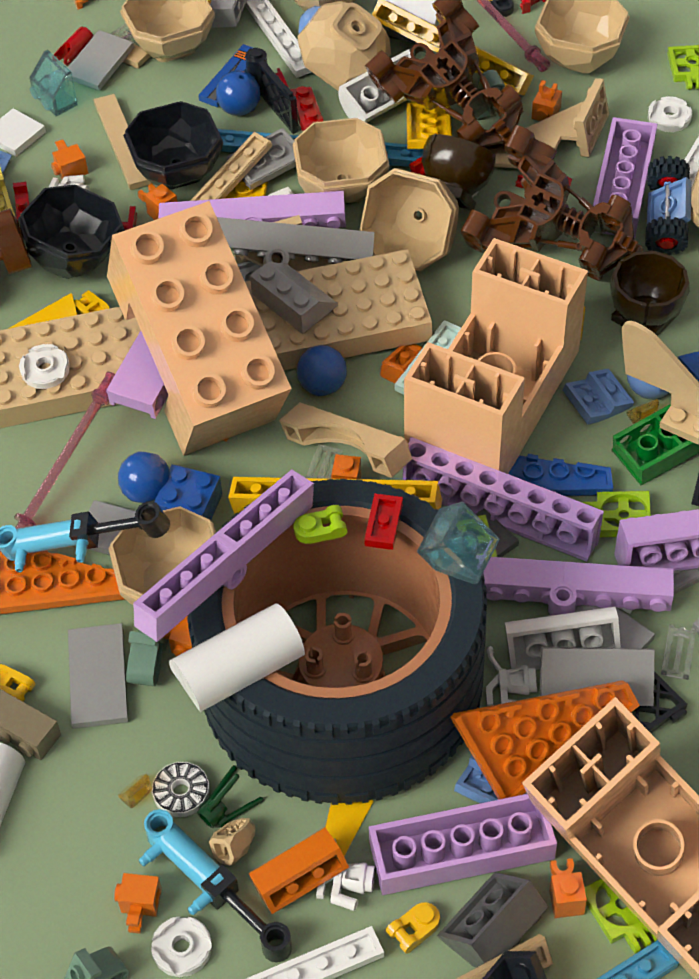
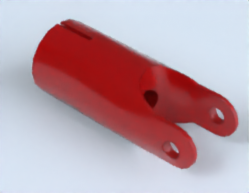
(74, 45)

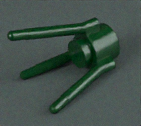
(214, 810)

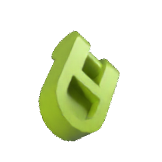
(310, 529)

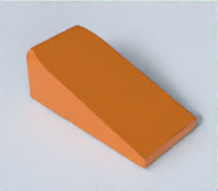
(398, 362)

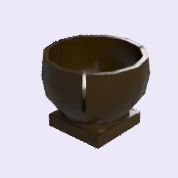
(460, 165)
(648, 290)

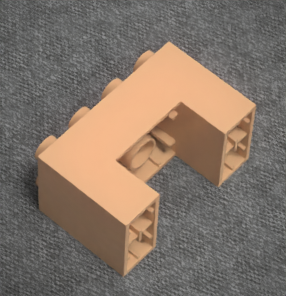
(198, 326)
(504, 362)
(629, 823)

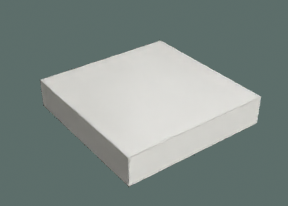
(18, 132)

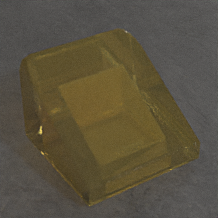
(643, 411)
(136, 791)

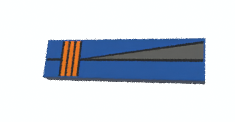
(237, 62)

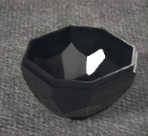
(174, 144)
(69, 229)

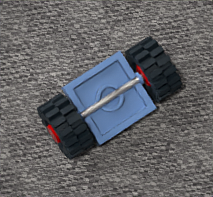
(668, 205)

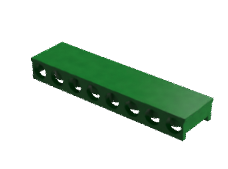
(653, 450)

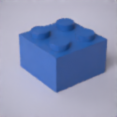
(191, 490)

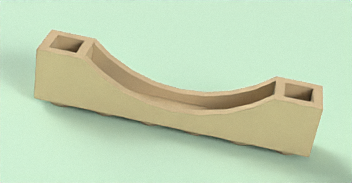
(312, 425)

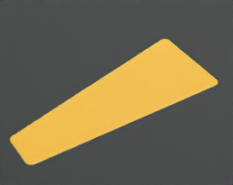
(60, 309)
(345, 821)

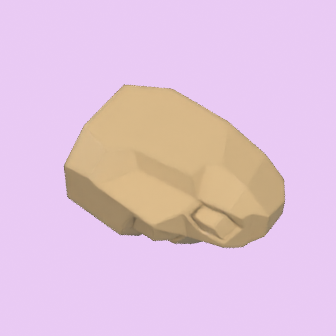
(232, 841)

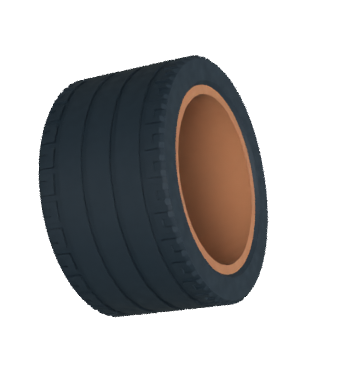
(338, 721)

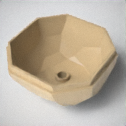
(168, 27)
(581, 32)
(333, 46)
(340, 157)
(392, 215)
(144, 560)

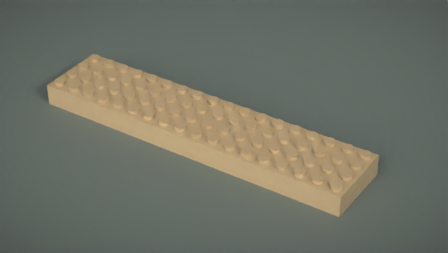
(375, 312)

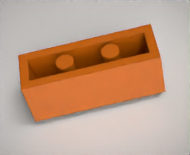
(298, 870)

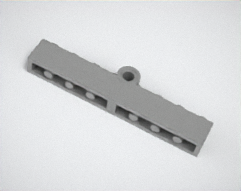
(296, 240)

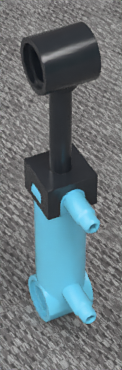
(79, 531)
(215, 881)

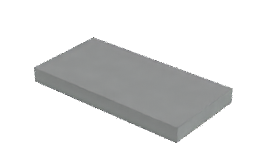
(578, 668)
(97, 676)

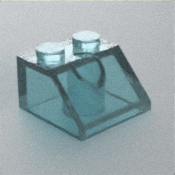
(53, 84)
(458, 543)

